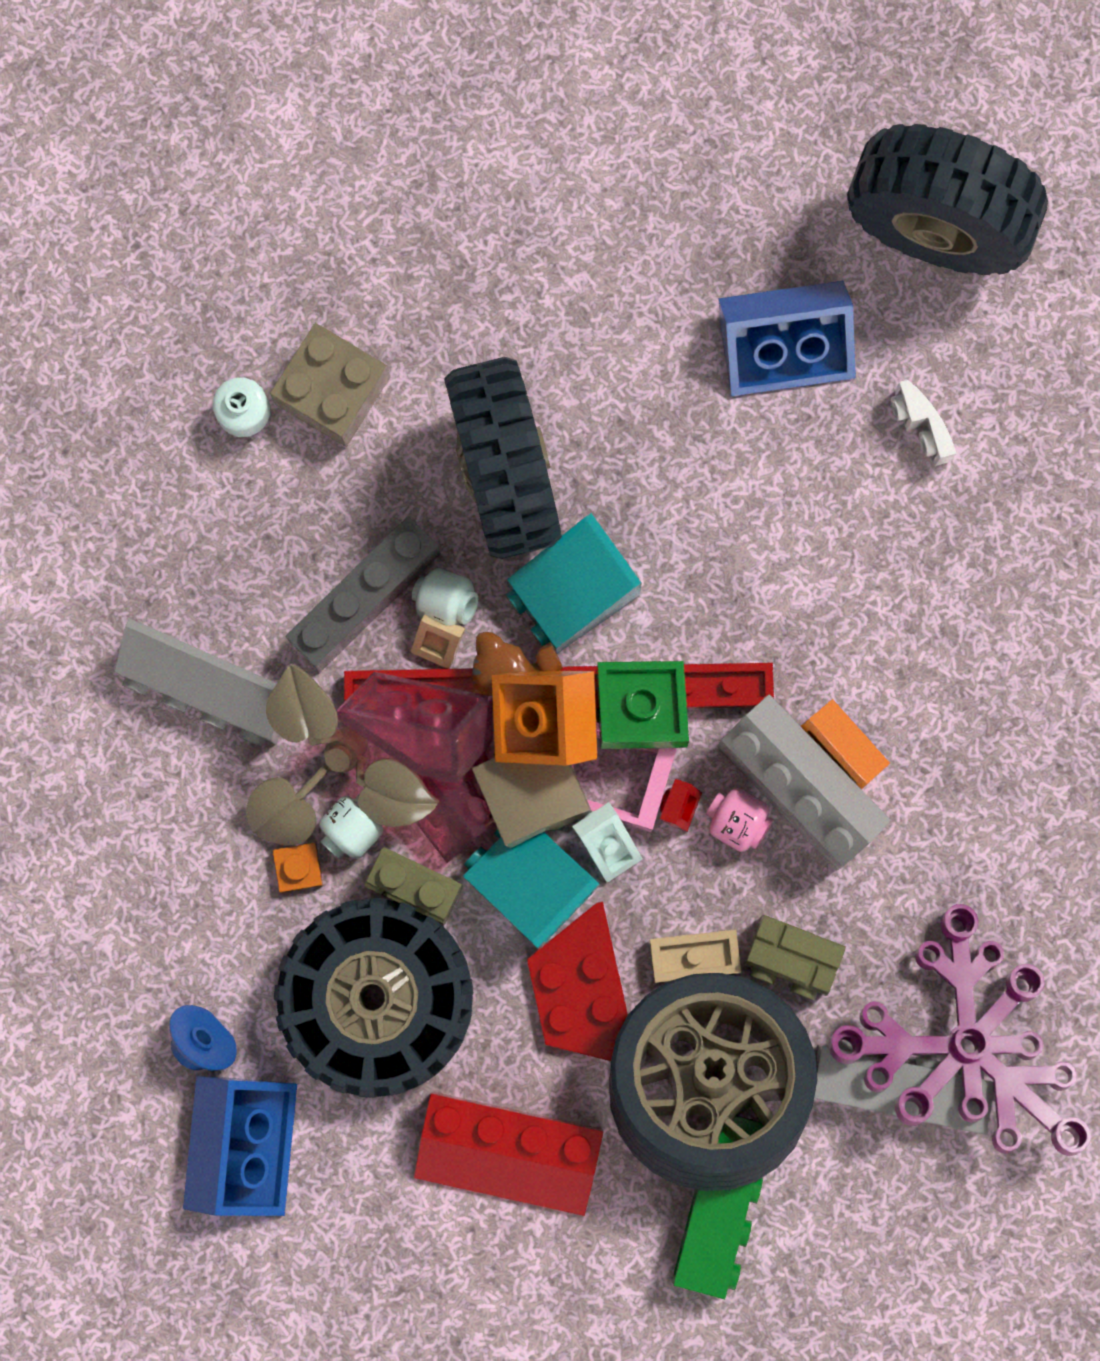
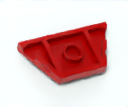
(580, 987)

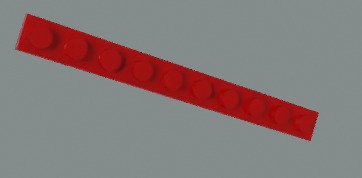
(705, 684)

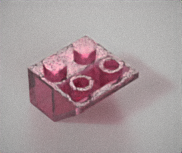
(459, 817)

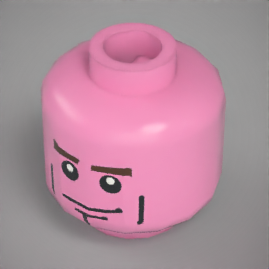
(739, 819)

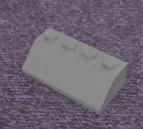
(195, 680)
(803, 783)

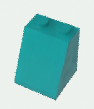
(573, 585)
(530, 884)

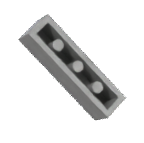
(846, 1086)

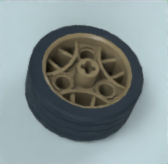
(712, 1081)

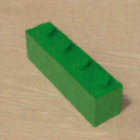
(715, 1232)

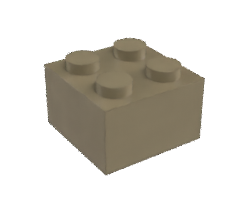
(330, 384)

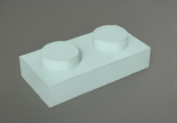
(607, 842)

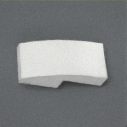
(918, 412)

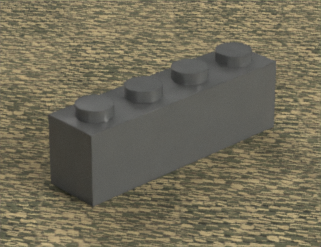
(363, 594)

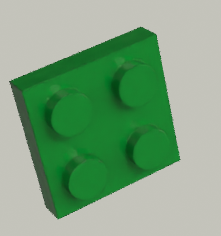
(642, 704)

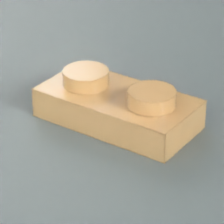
(695, 954)

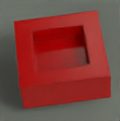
(680, 804)

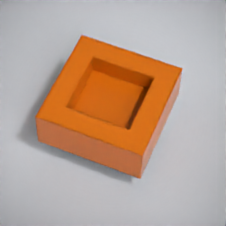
(298, 867)

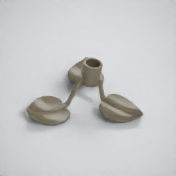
(301, 711)

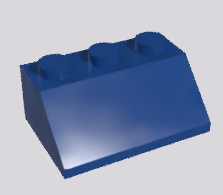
(788, 337)
(240, 1147)

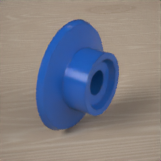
(200, 1039)

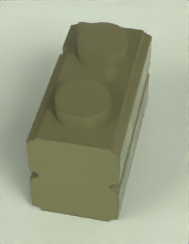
(414, 885)
(793, 956)

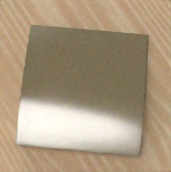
(530, 798)

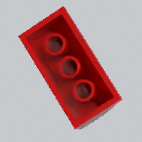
(508, 1153)

